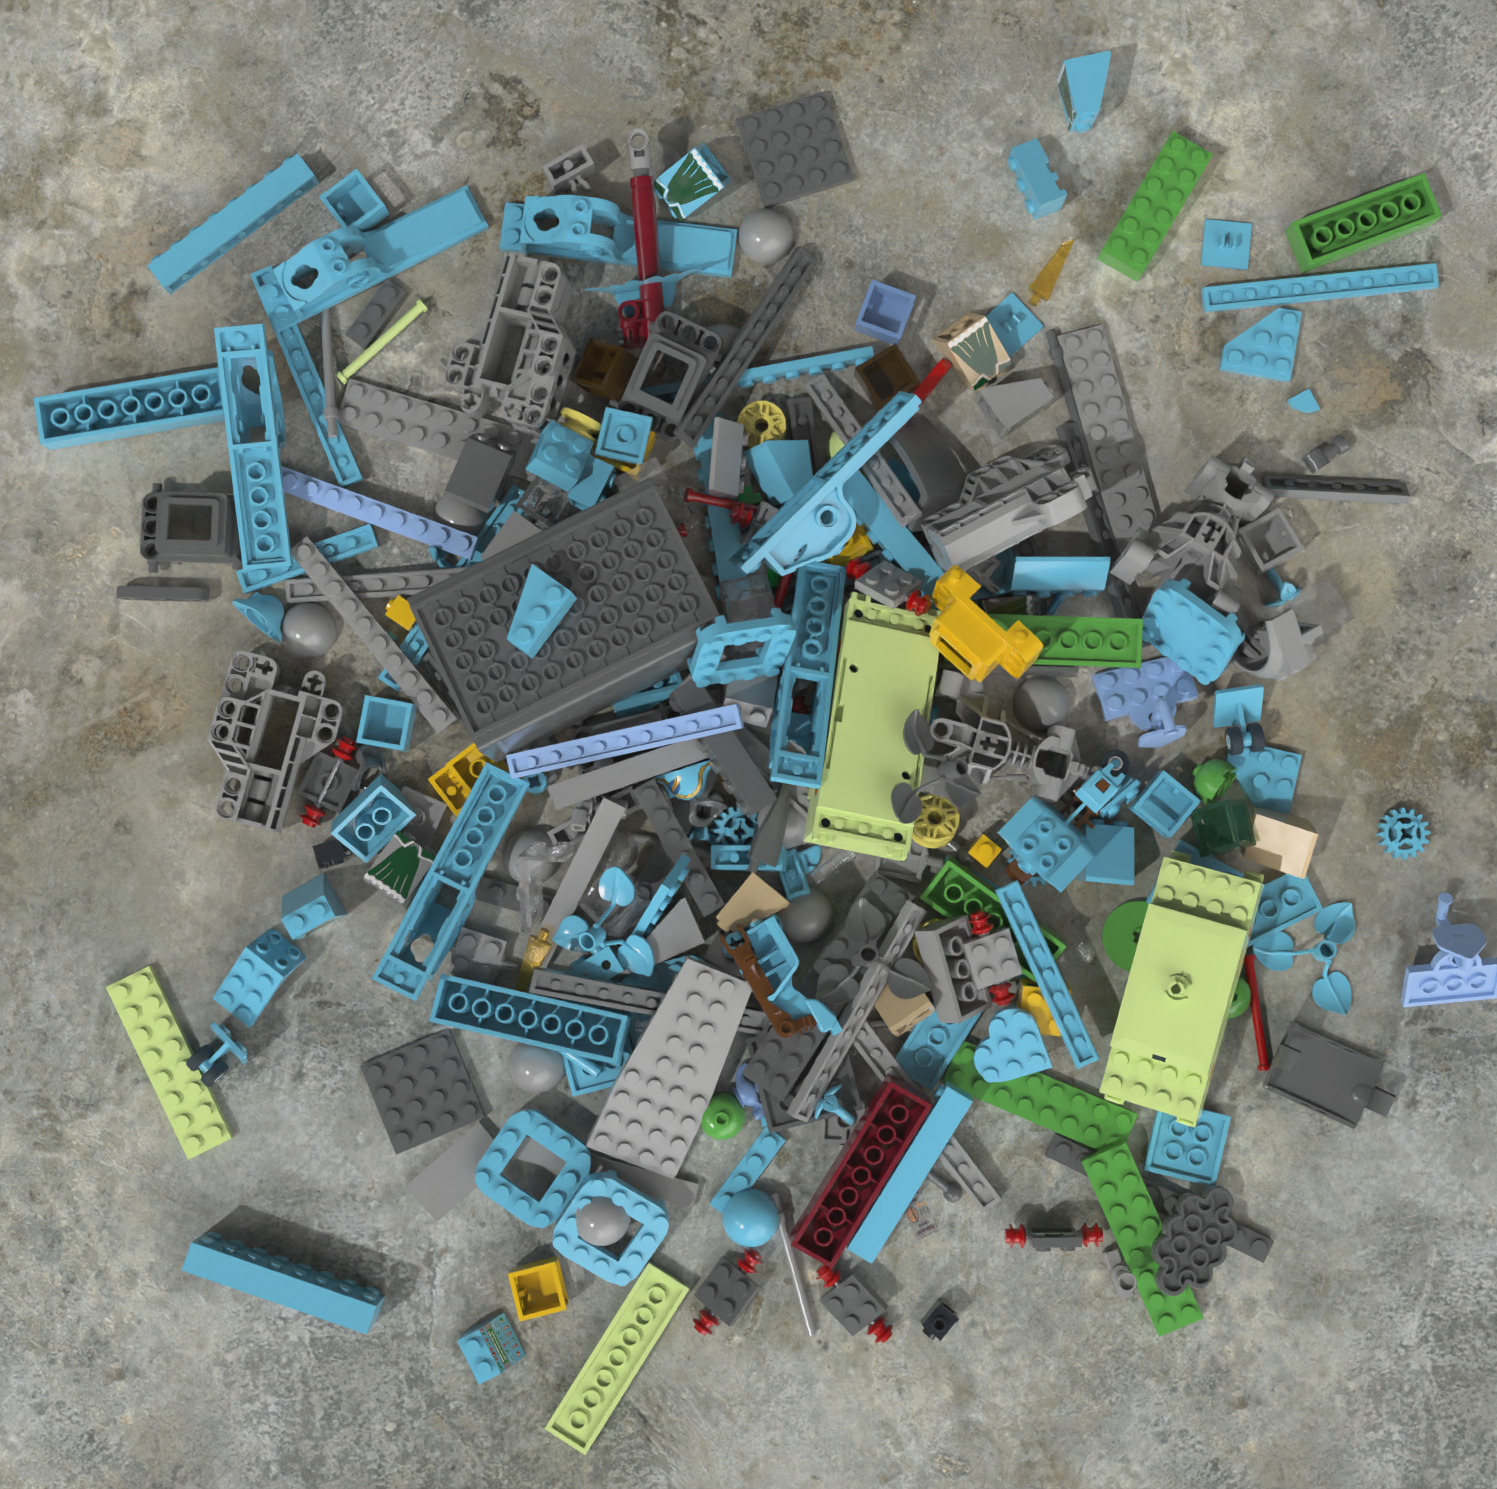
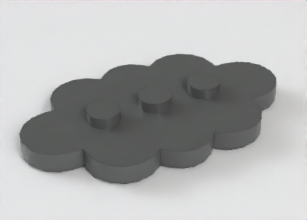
(1194, 1240)

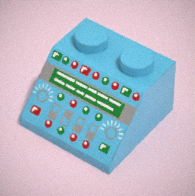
(491, 1347)

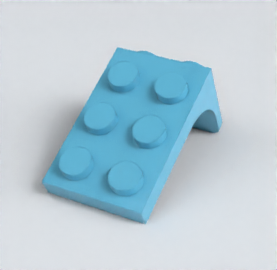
(258, 976)

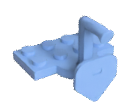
(1147, 692)
(1456, 970)

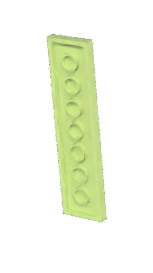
(164, 1055)
(617, 1358)

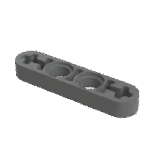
(151, 593)

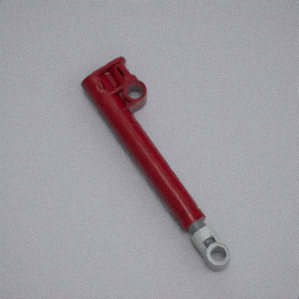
(647, 247)

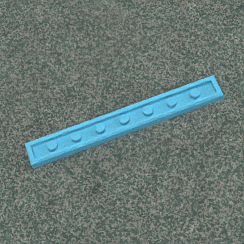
(1047, 974)

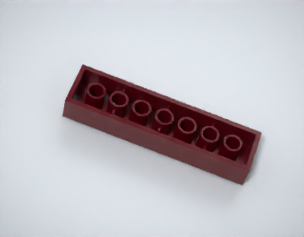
(860, 1170)

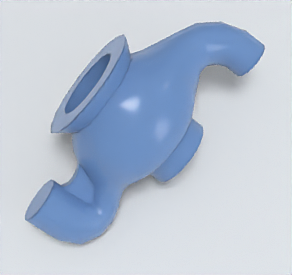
(748, 1092)

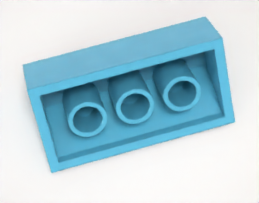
(1056, 576)

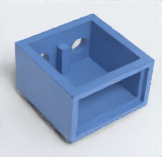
(884, 312)

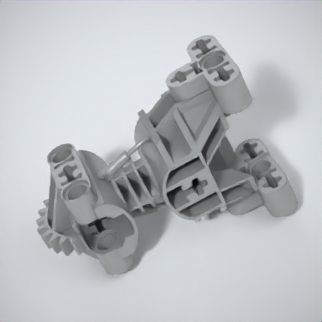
(1202, 543)
(986, 743)

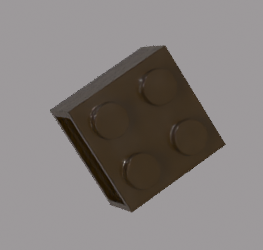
(604, 370)
(886, 376)

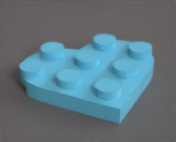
(1012, 1046)

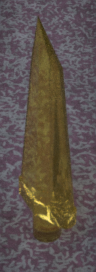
(1045, 281)
(534, 955)

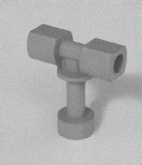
(586, 808)
(1122, 1278)

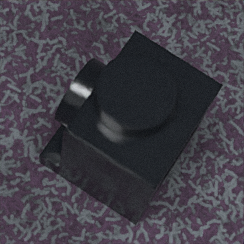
(331, 852)
(942, 1312)

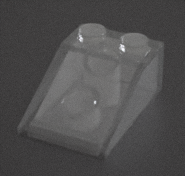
(746, 600)

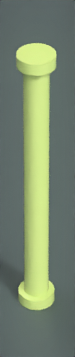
(381, 341)

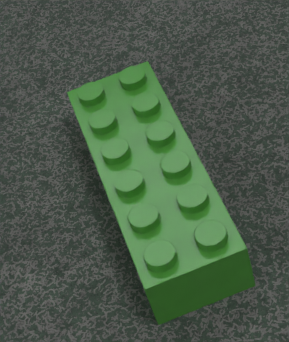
(1155, 206)
(1363, 223)
(960, 892)

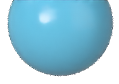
(750, 1218)

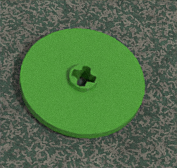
(1118, 932)

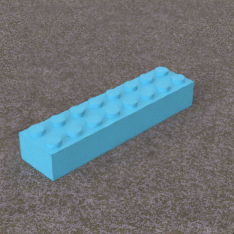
(129, 409)
(530, 1019)
(284, 1282)

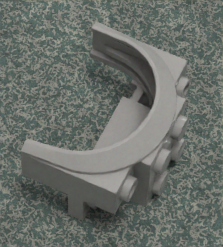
(1284, 646)

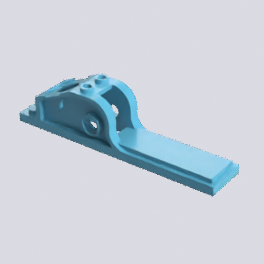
(680, 244)
(387, 249)
(257, 465)
(818, 515)
(813, 658)
(459, 865)

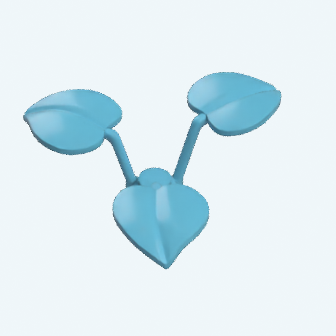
(1338, 926)
(575, 935)

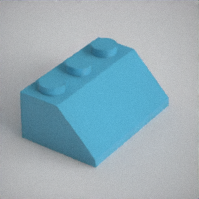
(372, 818)

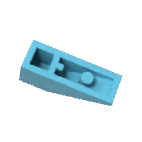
(648, 697)
(735, 858)

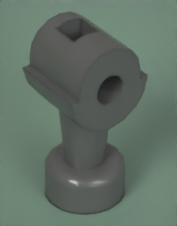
(1319, 458)

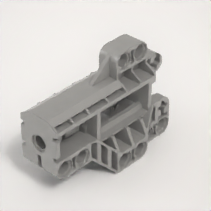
(541, 348)
(1006, 505)
(242, 765)

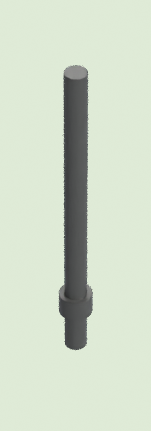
(1056, 354)

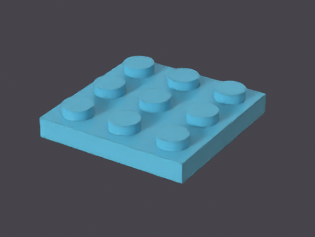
(1187, 1151)

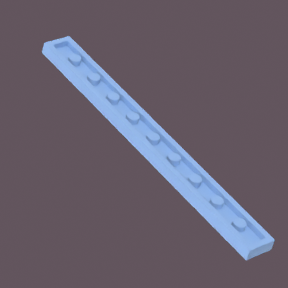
(379, 514)
(625, 741)

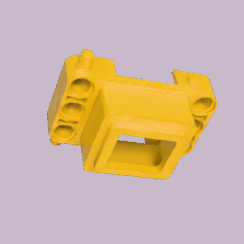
(971, 637)

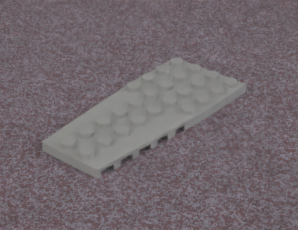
(672, 1070)

